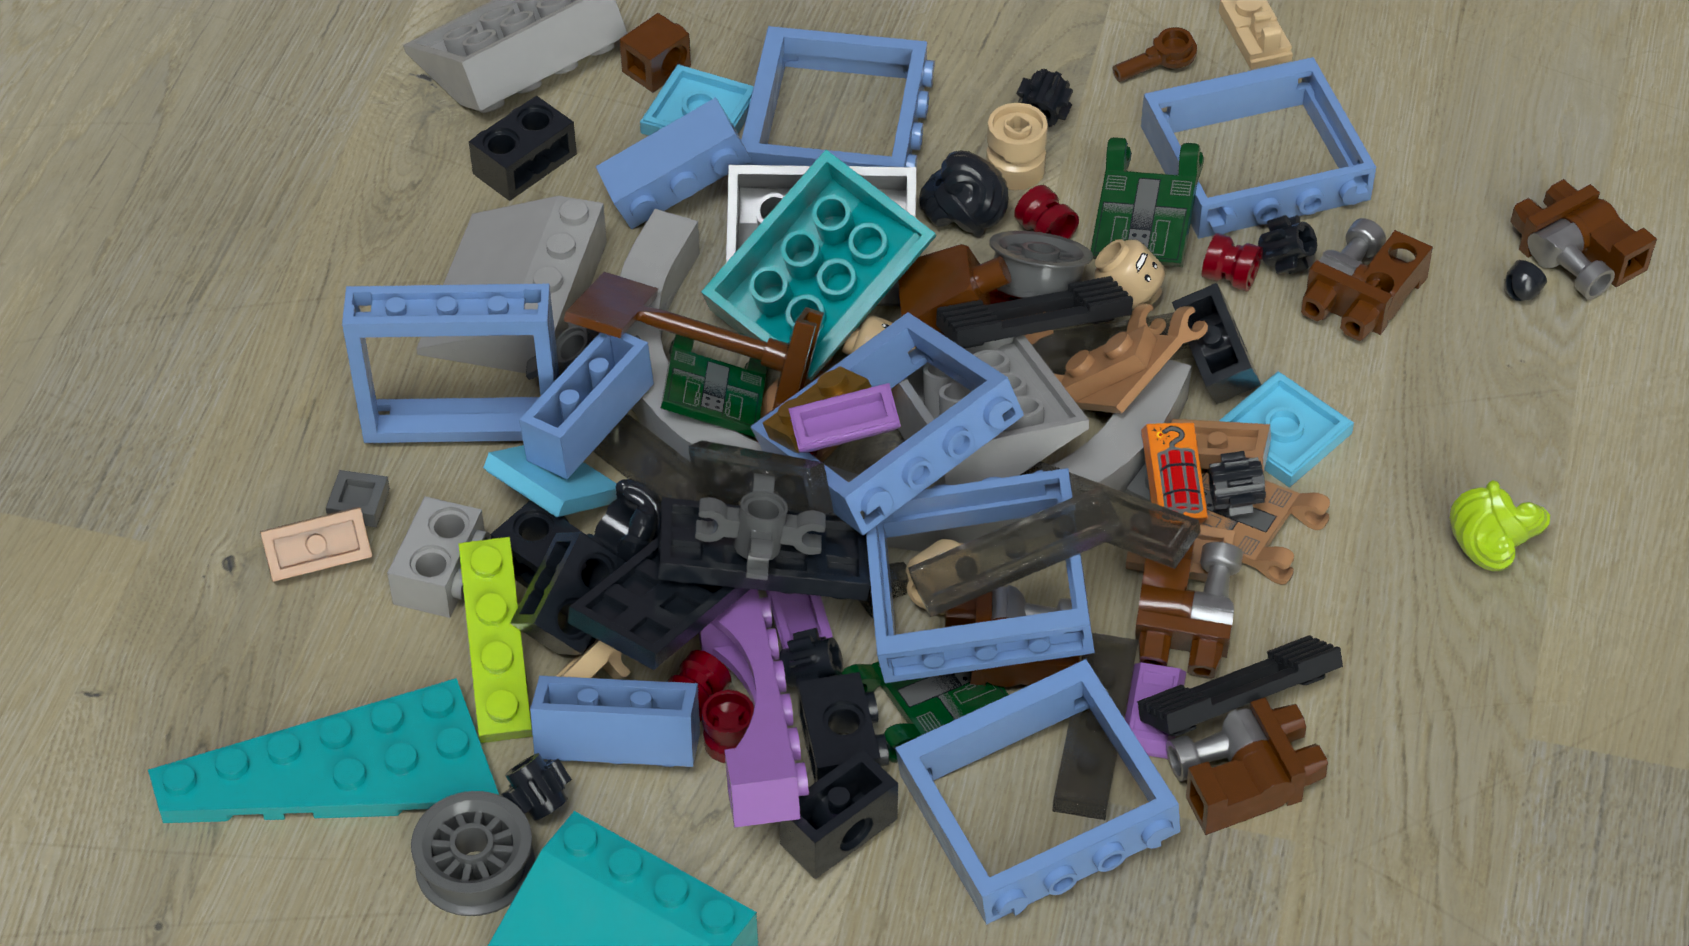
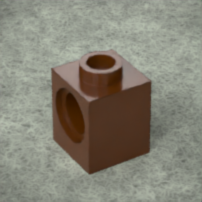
(654, 51)

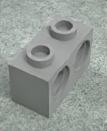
(428, 564)

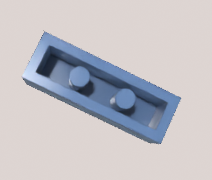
(673, 163)
(586, 402)
(616, 721)

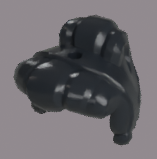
(966, 193)
(630, 519)

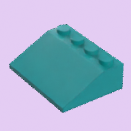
(824, 248)
(610, 892)

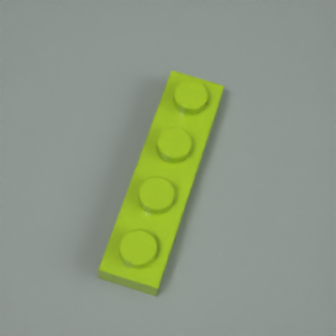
(493, 641)

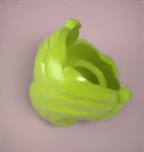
(1491, 525)

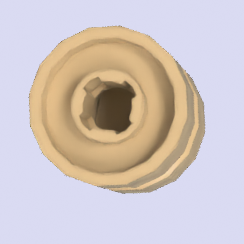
(1018, 144)

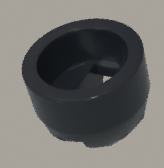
(1524, 281)

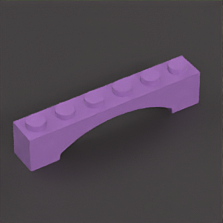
(761, 769)

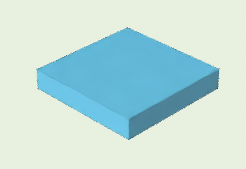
(690, 89)
(1300, 426)
(555, 494)

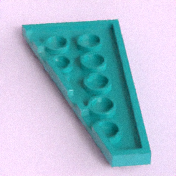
(339, 766)

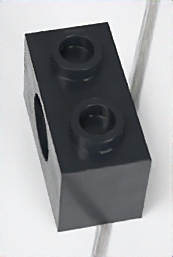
(1221, 351)
(836, 707)
(841, 814)

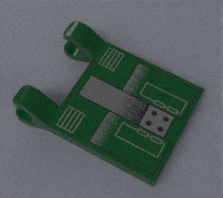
(1147, 205)
(712, 388)
(926, 701)

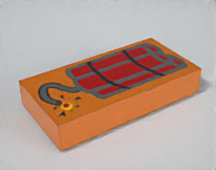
(1174, 468)

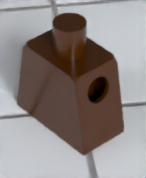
(949, 279)

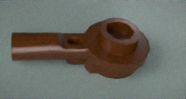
(1171, 49)

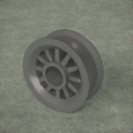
(1039, 261)
(464, 825)

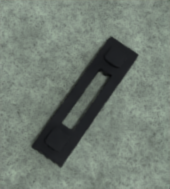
(1092, 302)
(1288, 665)

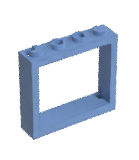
(839, 54)
(1250, 95)
(445, 312)
(933, 448)
(981, 643)
(1004, 724)

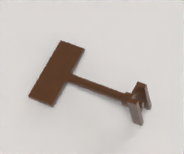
(618, 302)

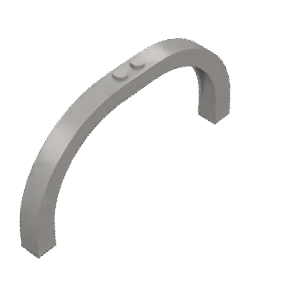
(664, 258)

